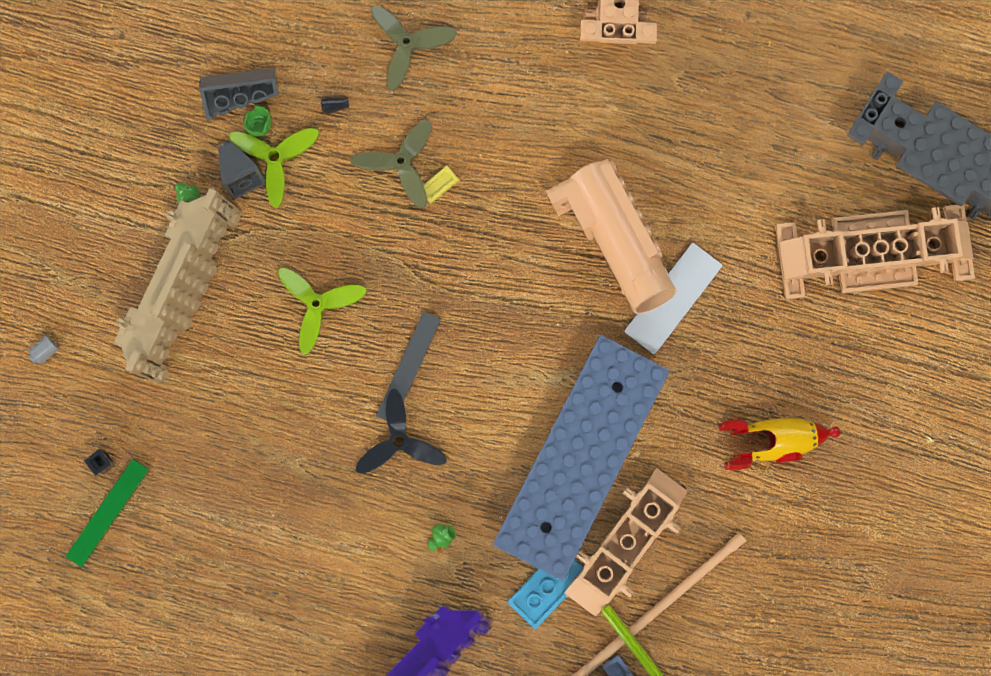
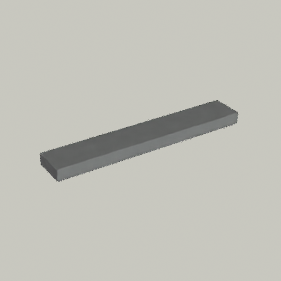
(412, 359)

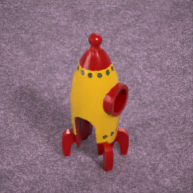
(787, 439)

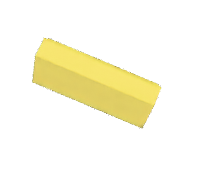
(440, 184)

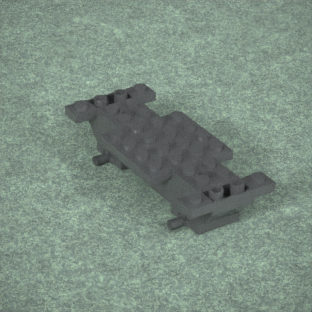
(933, 148)

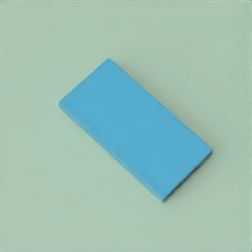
(542, 595)

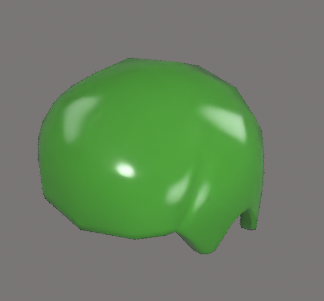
(258, 121)

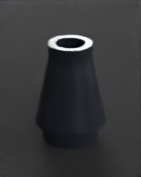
(333, 104)

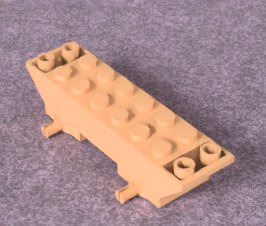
(626, 542)

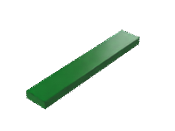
(107, 513)

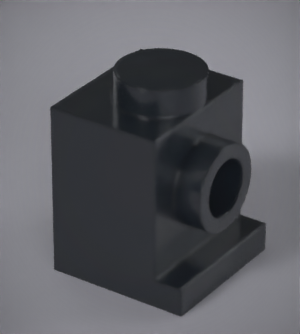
(100, 462)

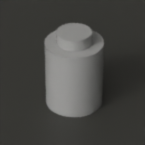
(42, 350)

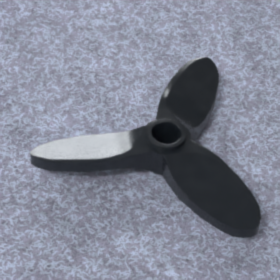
(397, 424)

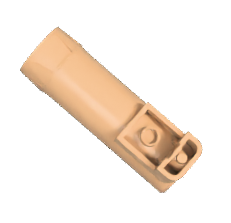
(611, 217)

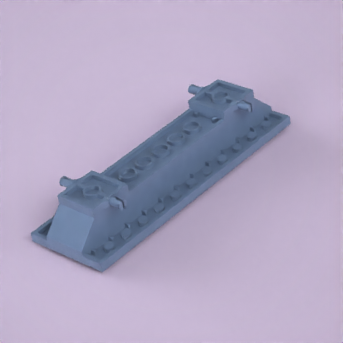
(581, 458)

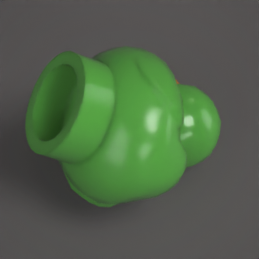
(186, 193)
(442, 537)

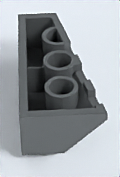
(236, 90)

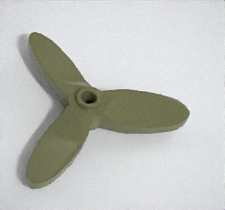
(420, 40)
(409, 151)

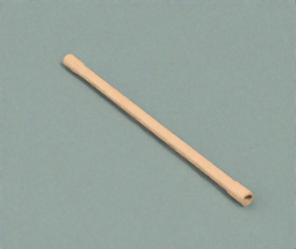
(731, 546)

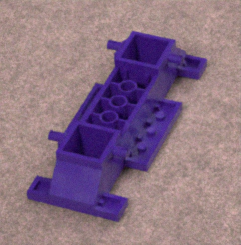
(442, 641)

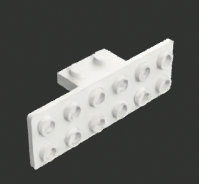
(690, 279)

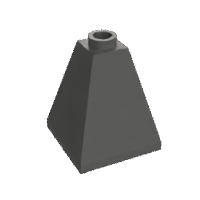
(238, 171)

